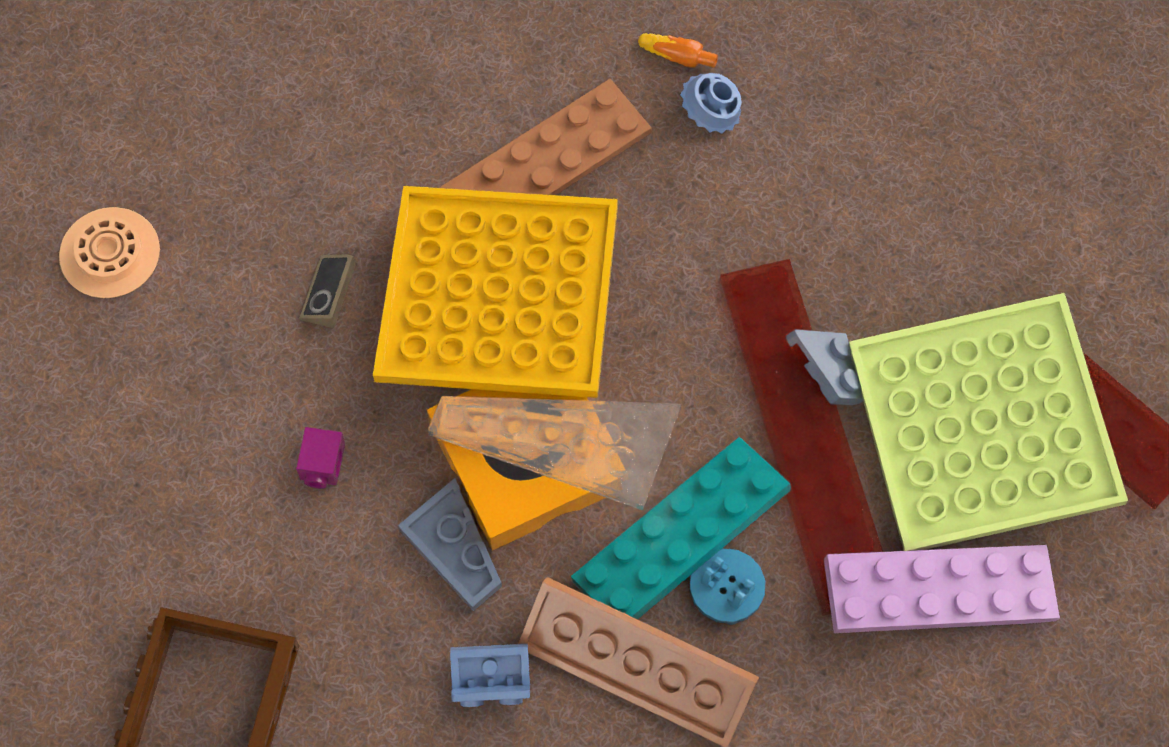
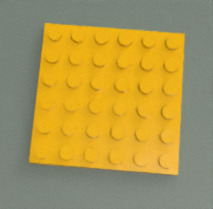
(497, 292)

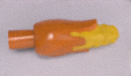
(679, 50)

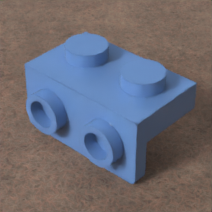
(490, 674)

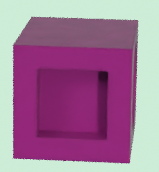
(320, 457)

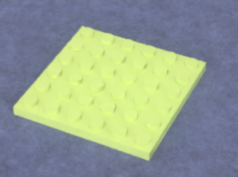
(986, 423)

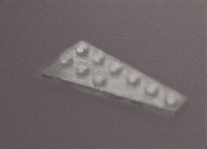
(586, 444)

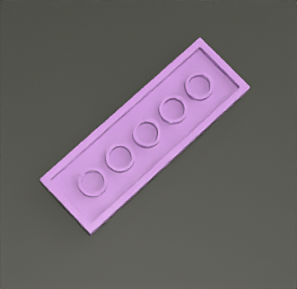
(940, 588)

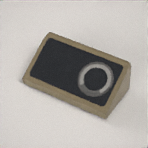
(328, 290)

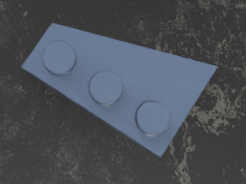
(452, 545)

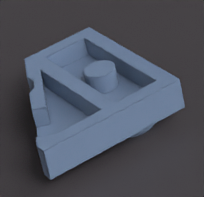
(830, 364)

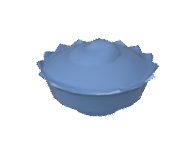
(712, 102)

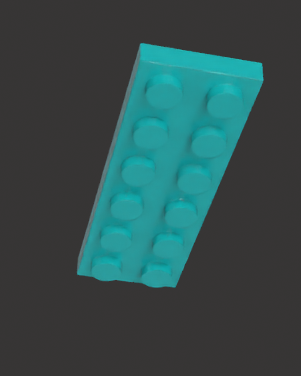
(682, 531)

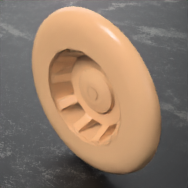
(107, 250)

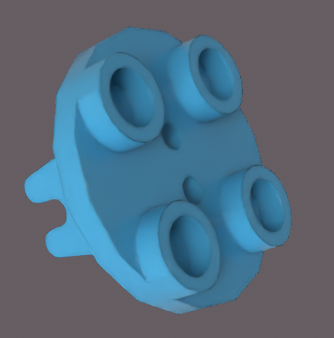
(741, 597)

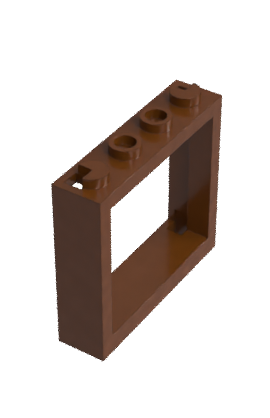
(150, 667)

